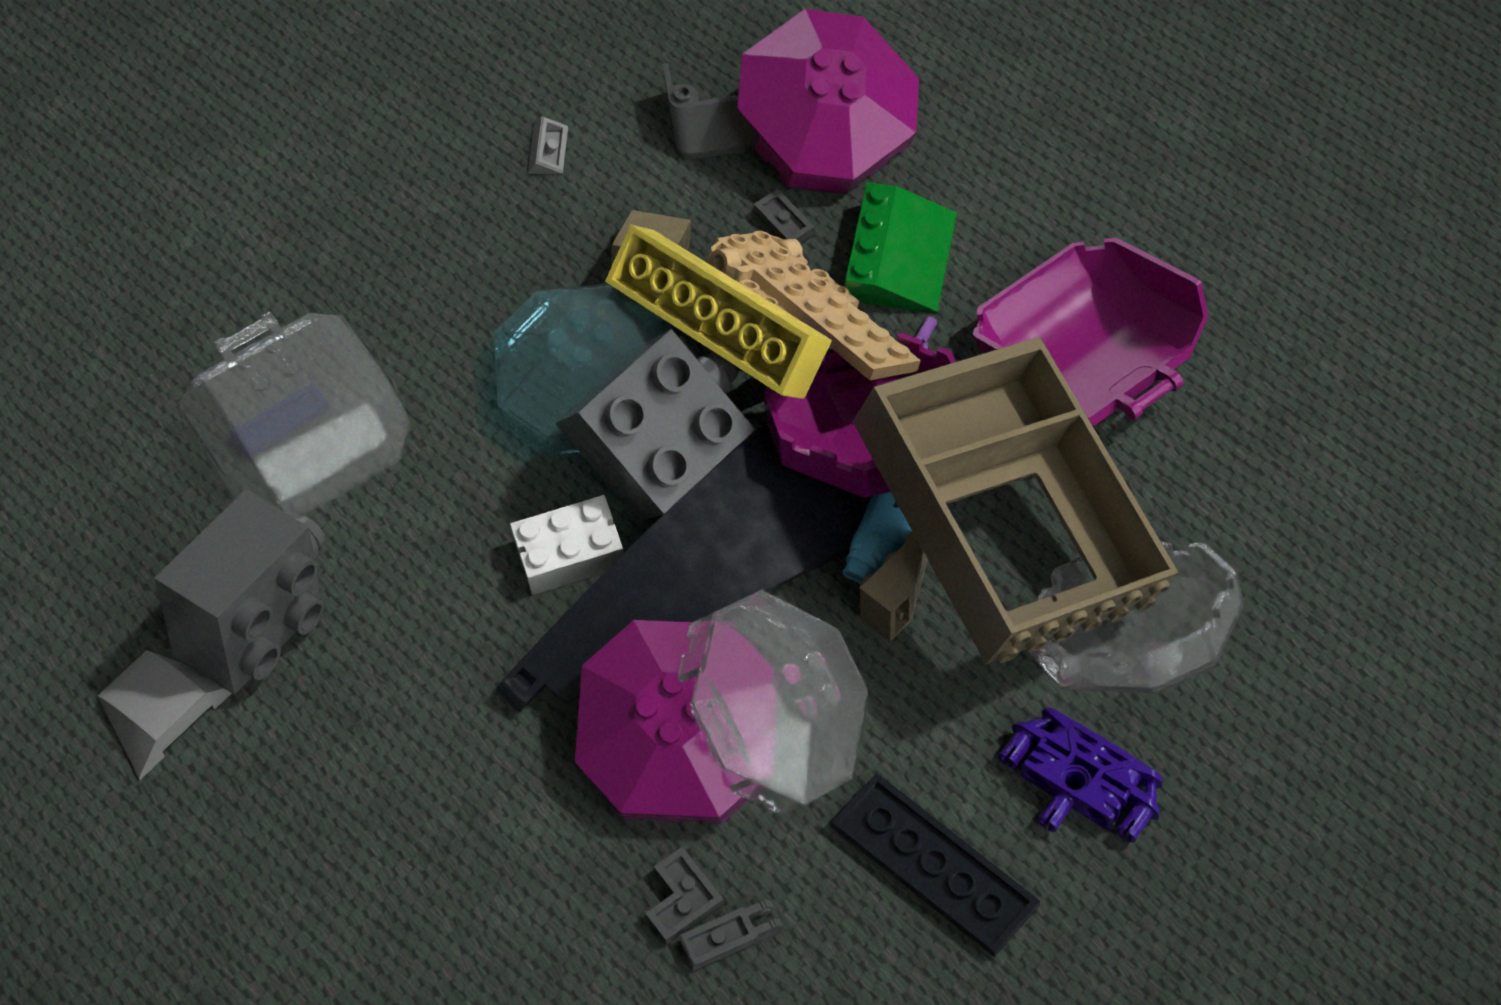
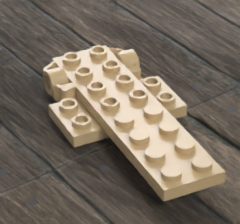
(781, 275)

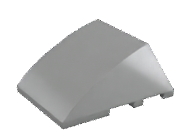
(155, 705)

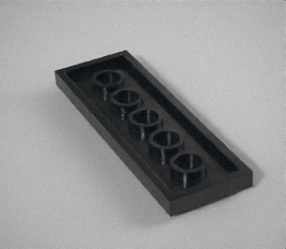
(936, 864)

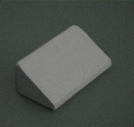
(548, 147)

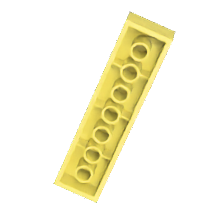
(718, 312)

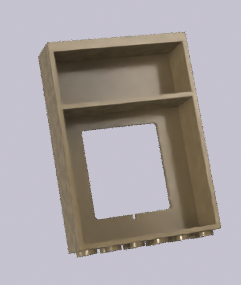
(992, 425)

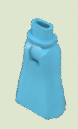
(879, 533)

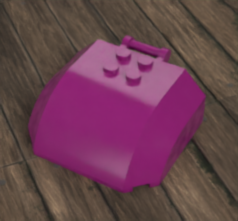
(1107, 320)

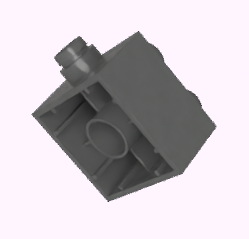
(658, 424)
(242, 591)

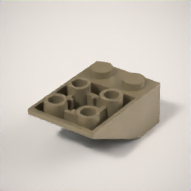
(892, 592)

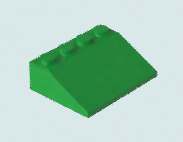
(900, 250)

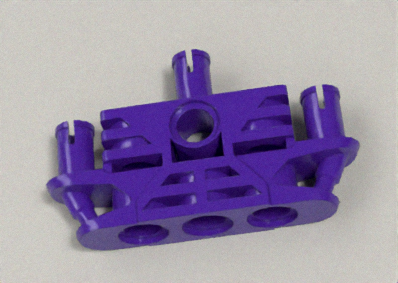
(1078, 756)

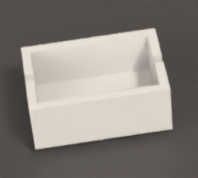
(567, 544)

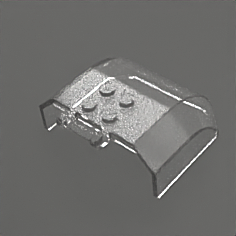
(295, 413)

